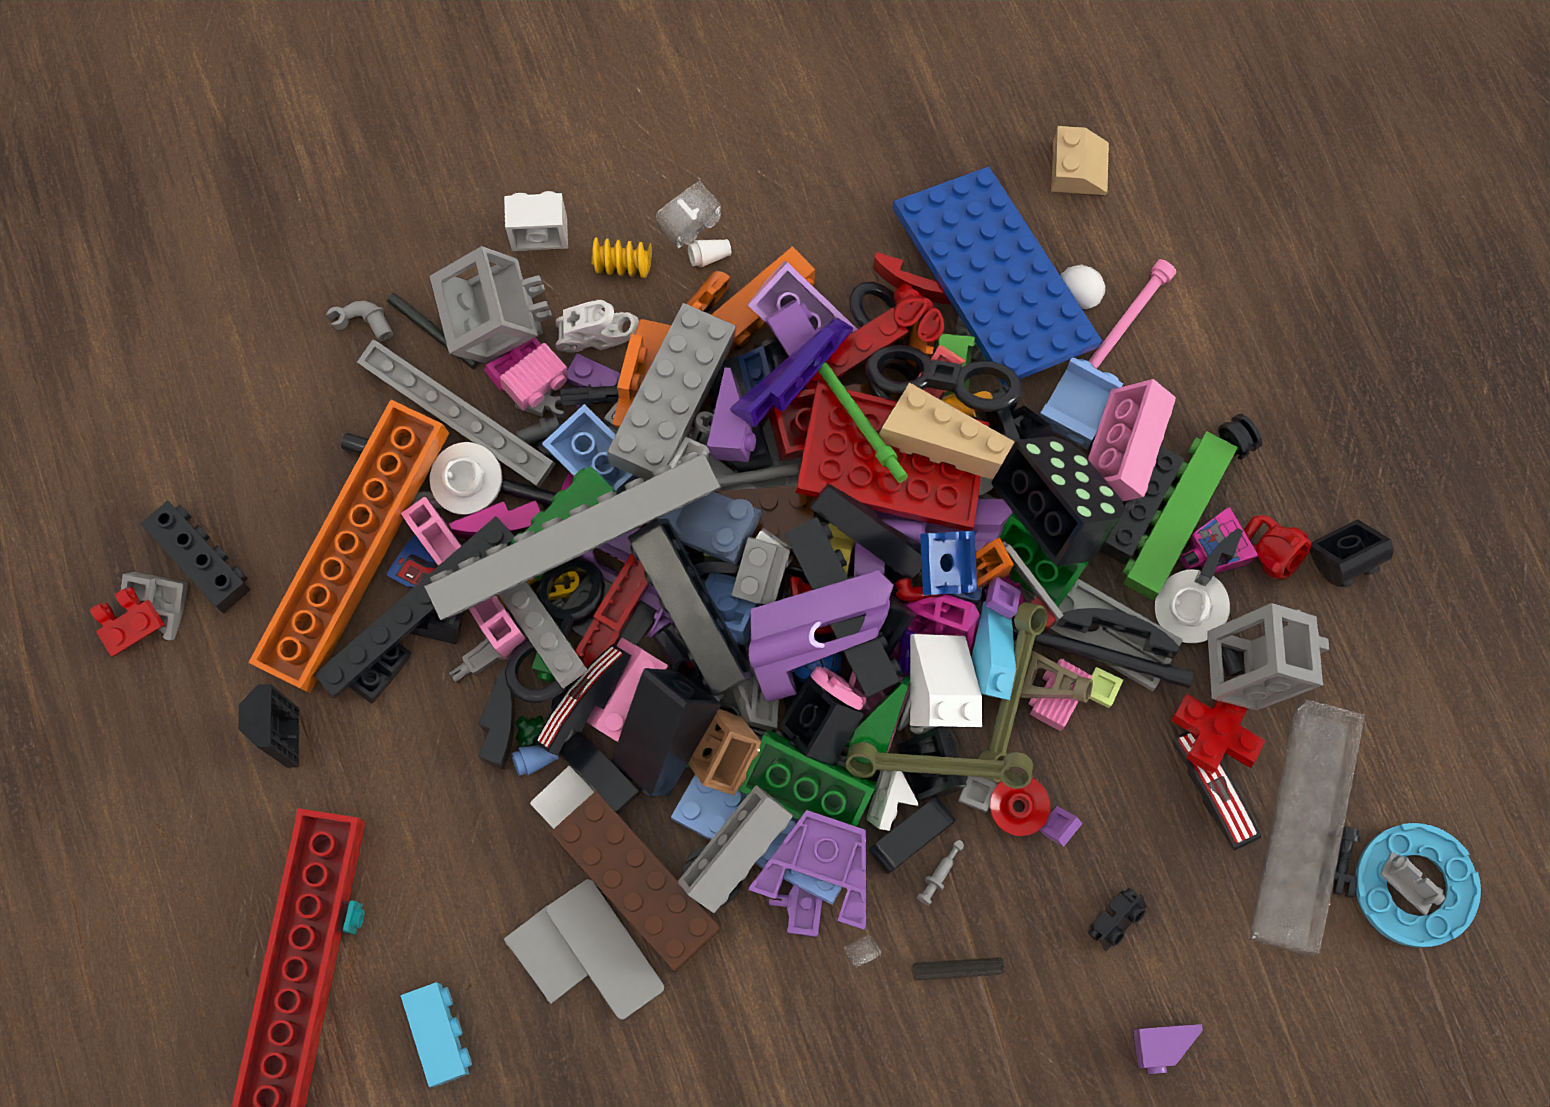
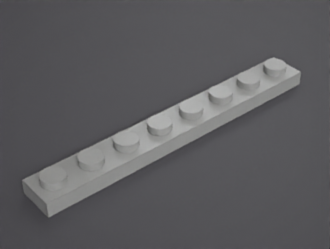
(456, 413)

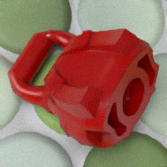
(1279, 548)

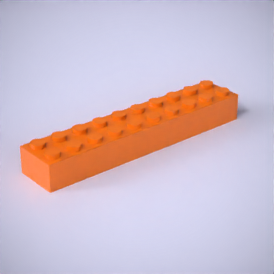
(349, 546)

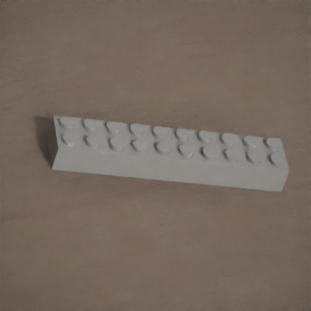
(572, 537)

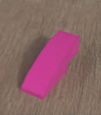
(516, 520)

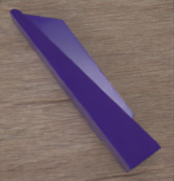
(792, 375)

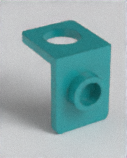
(353, 918)

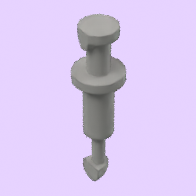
(935, 881)

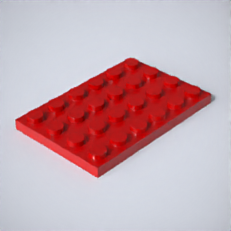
(843, 457)

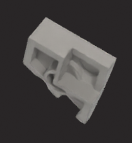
(165, 594)

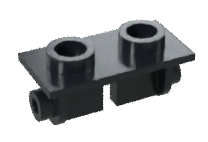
(1128, 910)

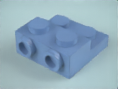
(734, 610)

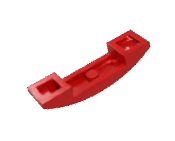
(891, 270)

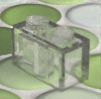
(688, 214)

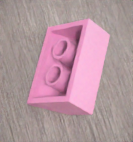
(613, 716)

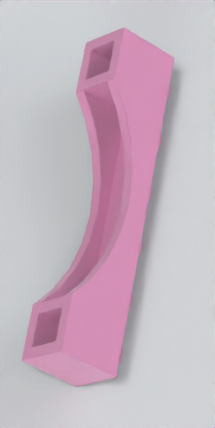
(441, 543)

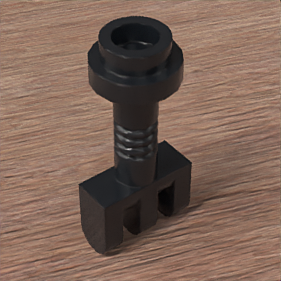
(1348, 837)

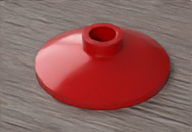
(1034, 813)

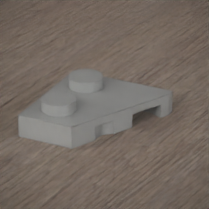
(754, 706)

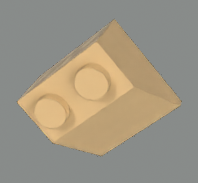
(1079, 162)

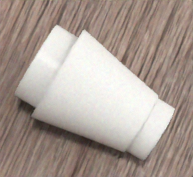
(708, 251)

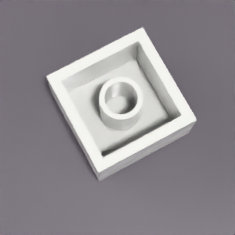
(536, 221)

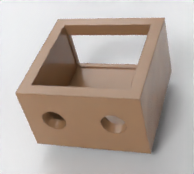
(731, 753)

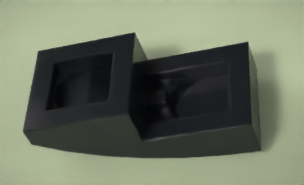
(1223, 553)

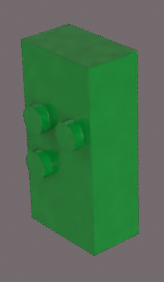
(807, 783)

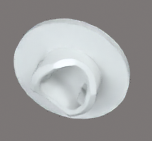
(465, 478)
(1191, 608)

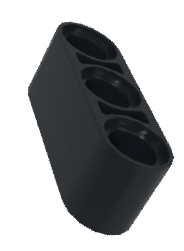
(911, 835)

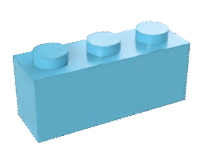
(436, 1034)

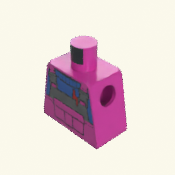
(1209, 537)

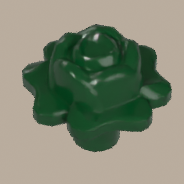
(528, 729)

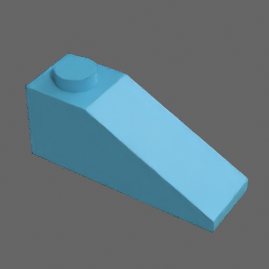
(994, 654)

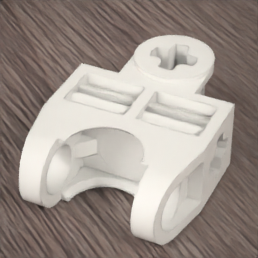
(590, 326)

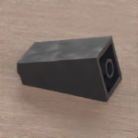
(663, 729)

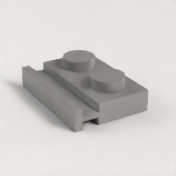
(760, 571)

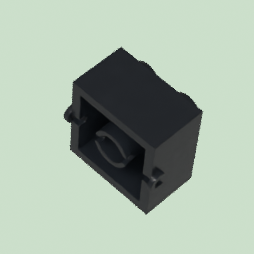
(819, 723)

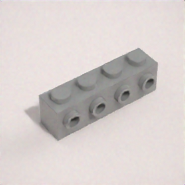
(735, 849)

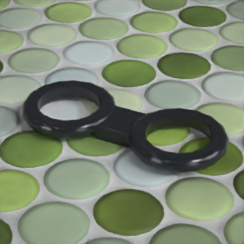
(862, 319)
(944, 377)
(564, 620)

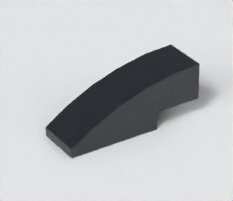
(499, 722)
(599, 772)

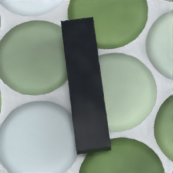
(865, 528)

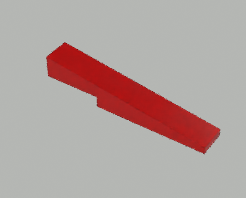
(614, 611)

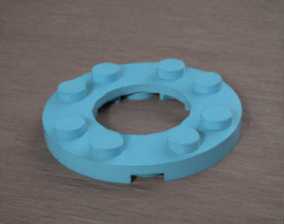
(1459, 874)

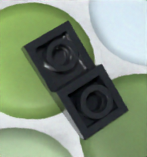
(381, 674)

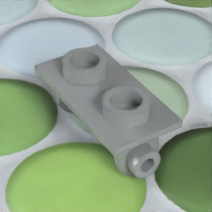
(1408, 882)

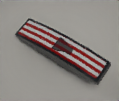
(576, 705)
(1220, 797)

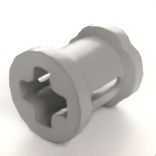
(701, 428)

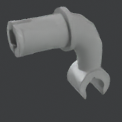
(369, 311)

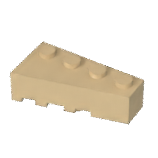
(944, 434)

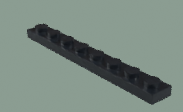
(402, 616)

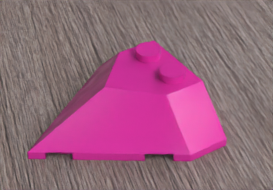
(943, 616)

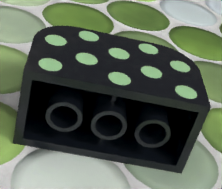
(1058, 498)

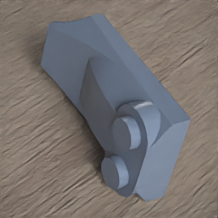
(716, 525)

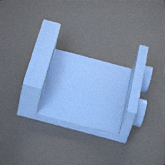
(1079, 402)

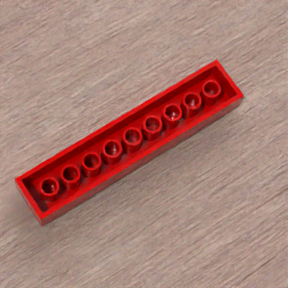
(299, 961)

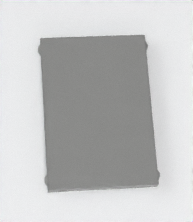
(546, 956)

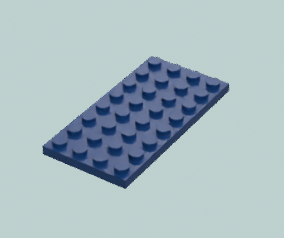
(996, 274)

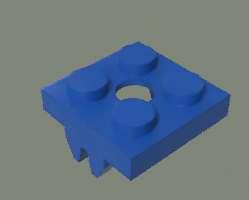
(961, 575)

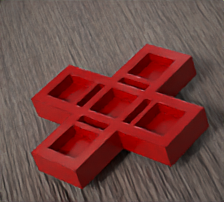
(1217, 733)

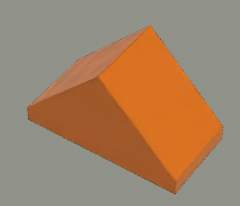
(992, 562)

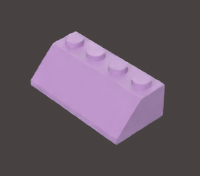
(788, 285)

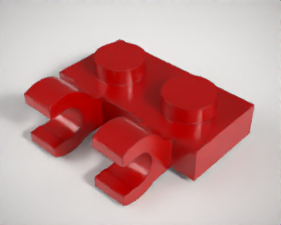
(129, 628)

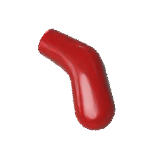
(908, 593)

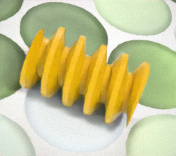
(621, 258)

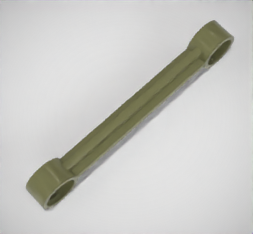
(1029, 622)
(940, 765)

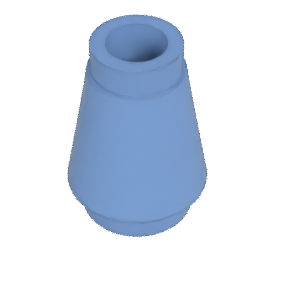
(531, 759)

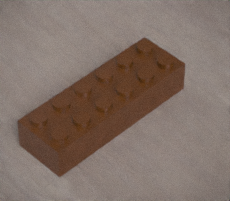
(635, 881)

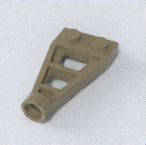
(1062, 684)

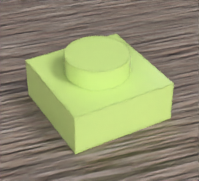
(1104, 687)

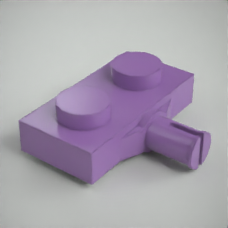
(585, 372)
(803, 911)

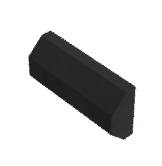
(271, 724)

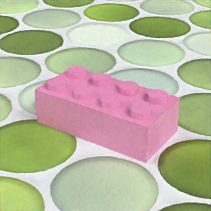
(1131, 436)

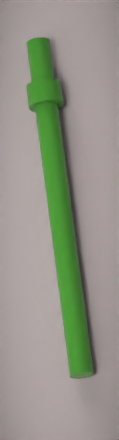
(884, 453)

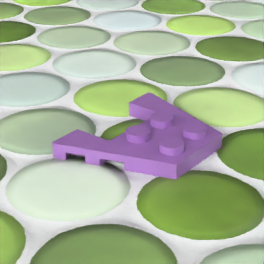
(826, 852)

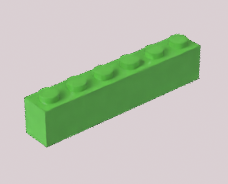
(1179, 516)

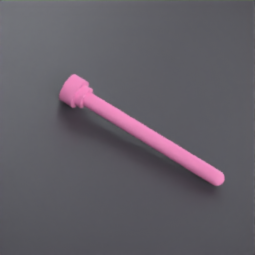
(1161, 273)

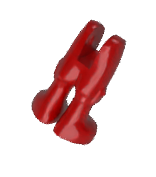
(913, 307)

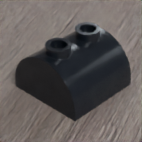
(1350, 552)
(932, 743)

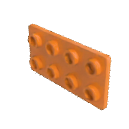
(638, 360)

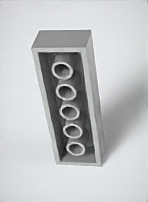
(672, 392)

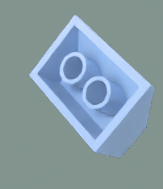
(584, 443)

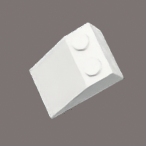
(943, 682)

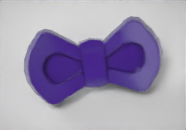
(904, 659)

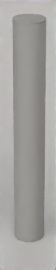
(758, 475)

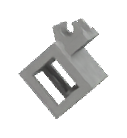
(490, 310)
(1275, 664)

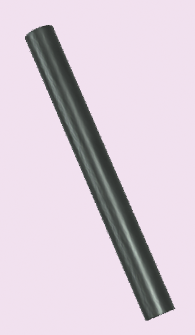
(424, 324)

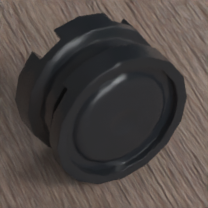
(1242, 434)

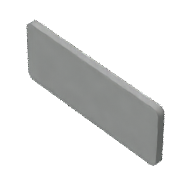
(605, 949)

